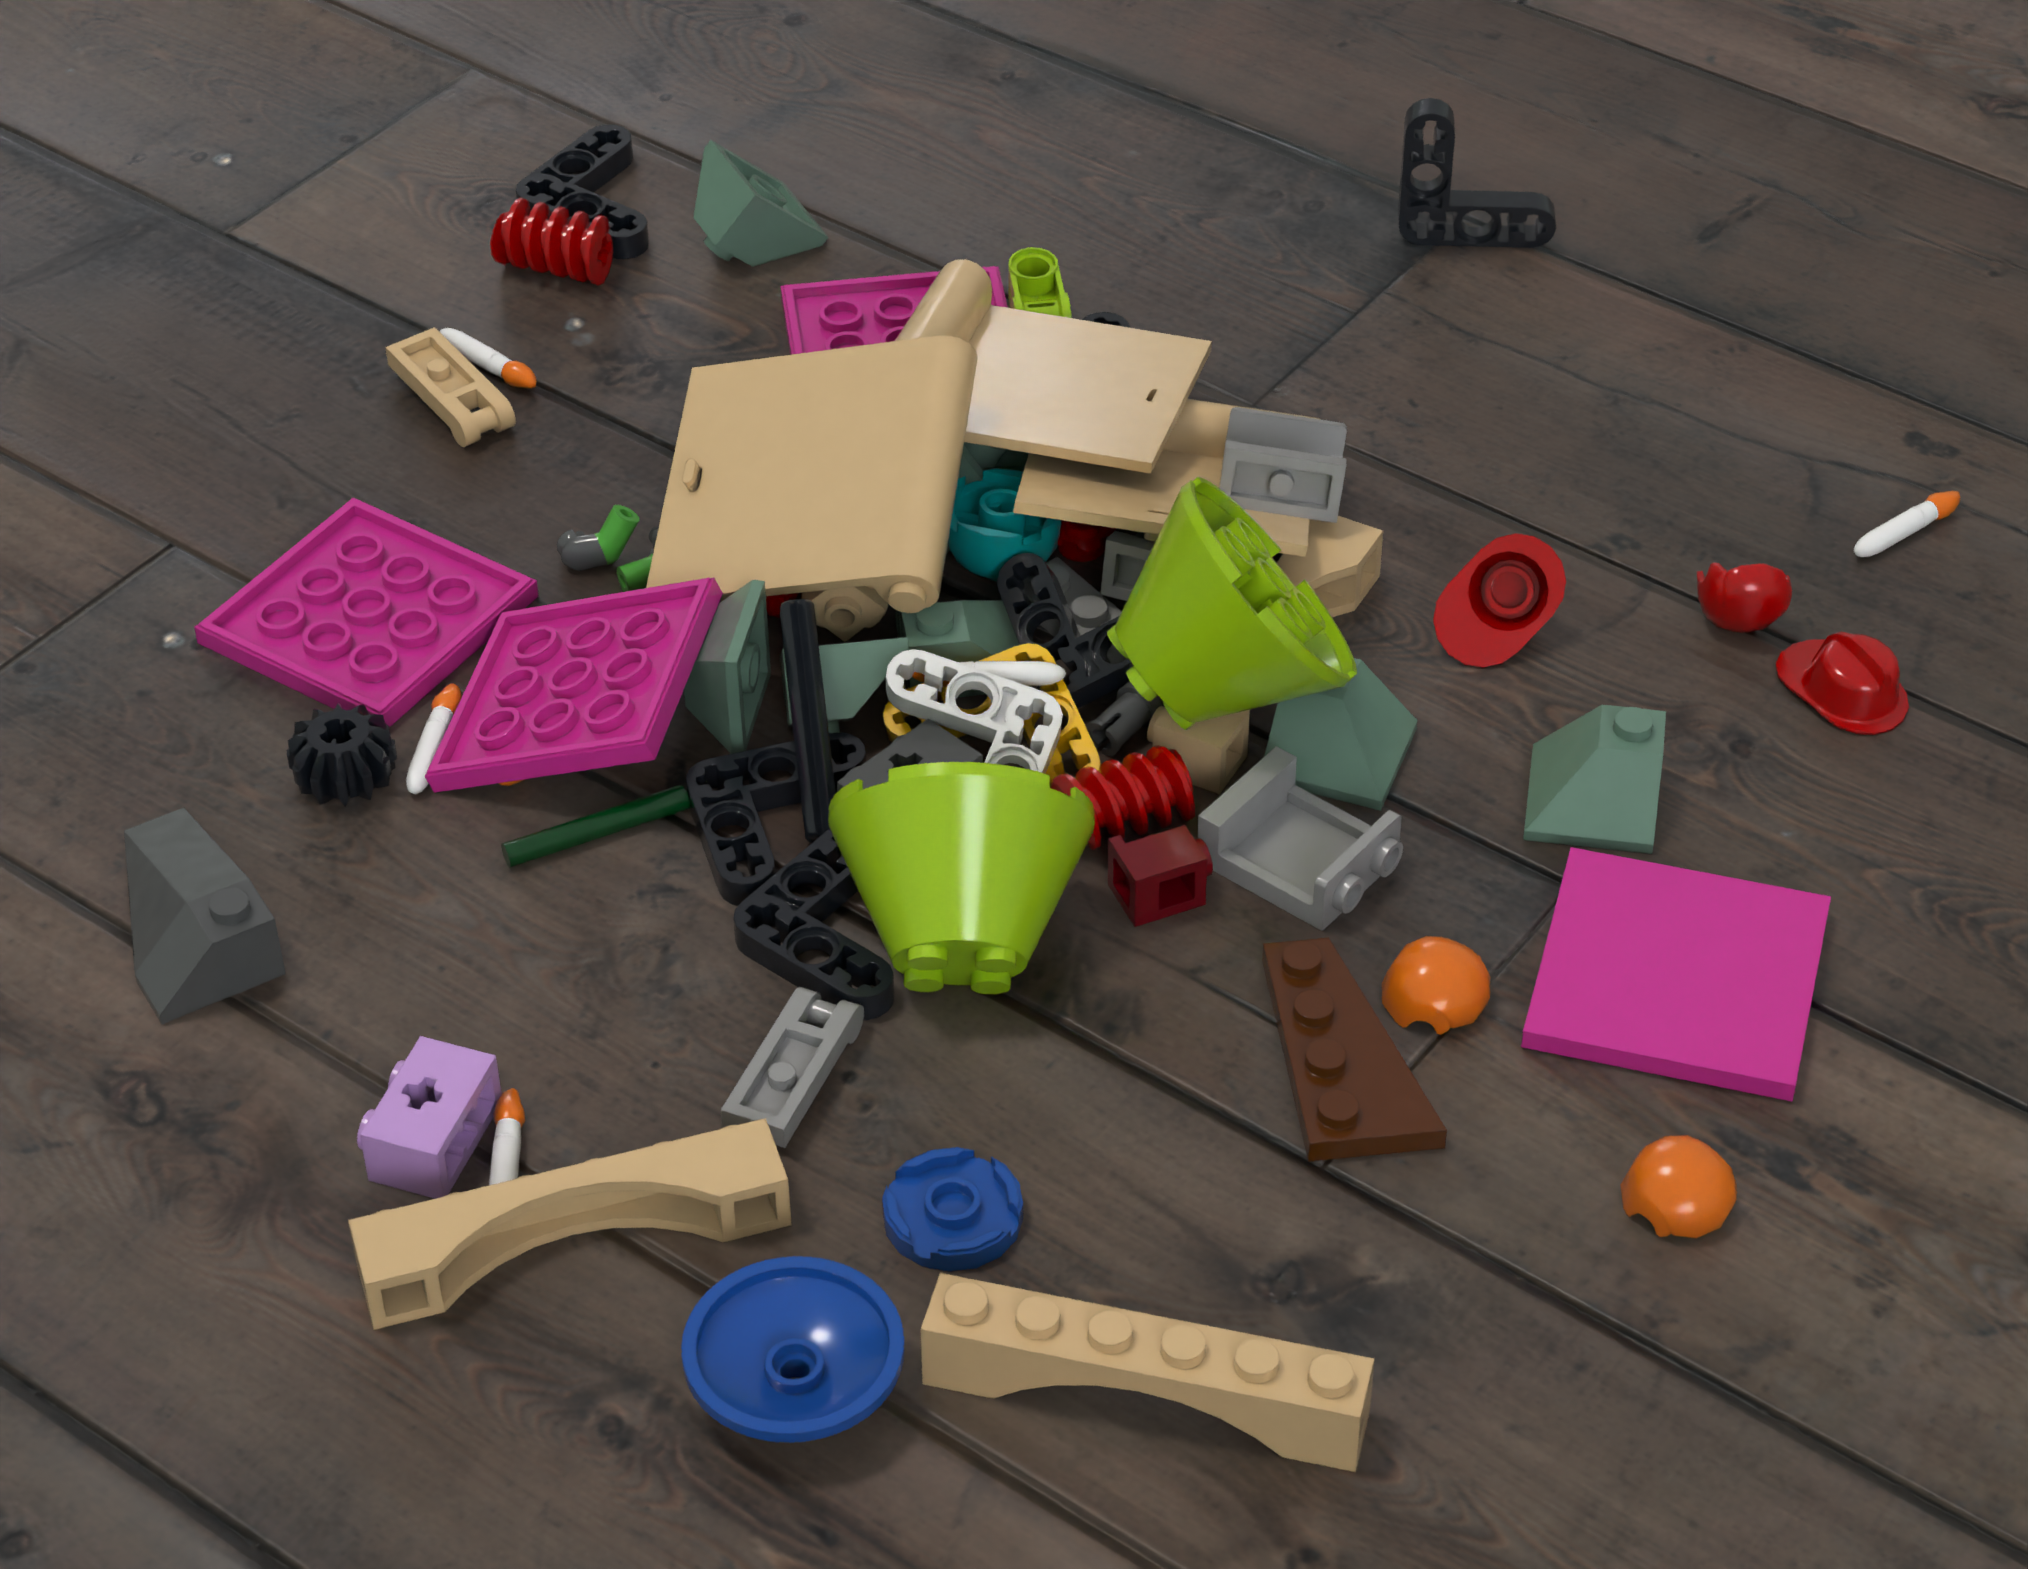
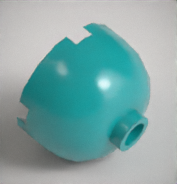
(988, 532)

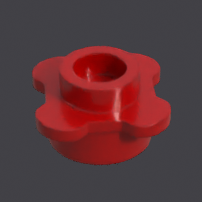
(1082, 541)

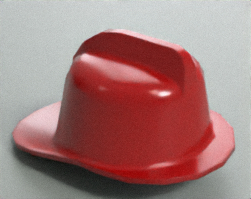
(1499, 600)
(1847, 681)

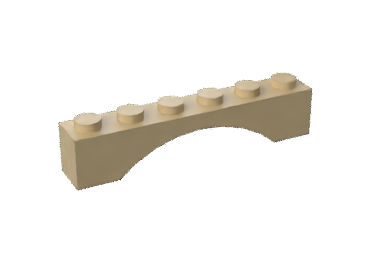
(1341, 570)
(432, 1251)
(1284, 1393)

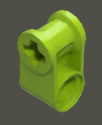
(1037, 283)

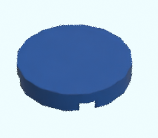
(952, 1209)

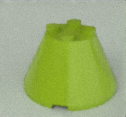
(1219, 619)
(960, 866)

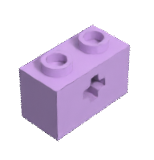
(430, 1118)

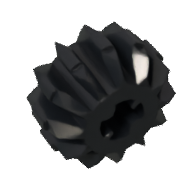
(341, 754)

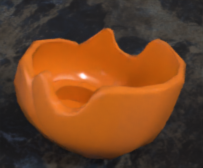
(1436, 984)
(1680, 1187)

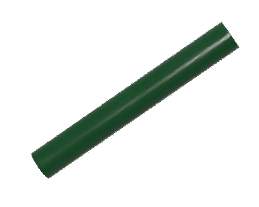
(595, 826)

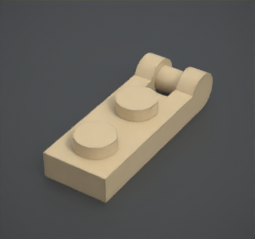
(450, 386)

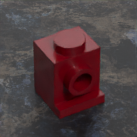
(1159, 874)

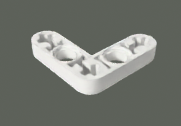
(999, 724)

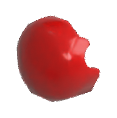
(1744, 596)

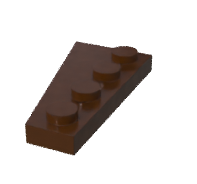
(1340, 1061)

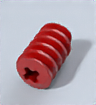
(553, 242)
(1133, 791)

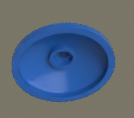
(791, 1322)

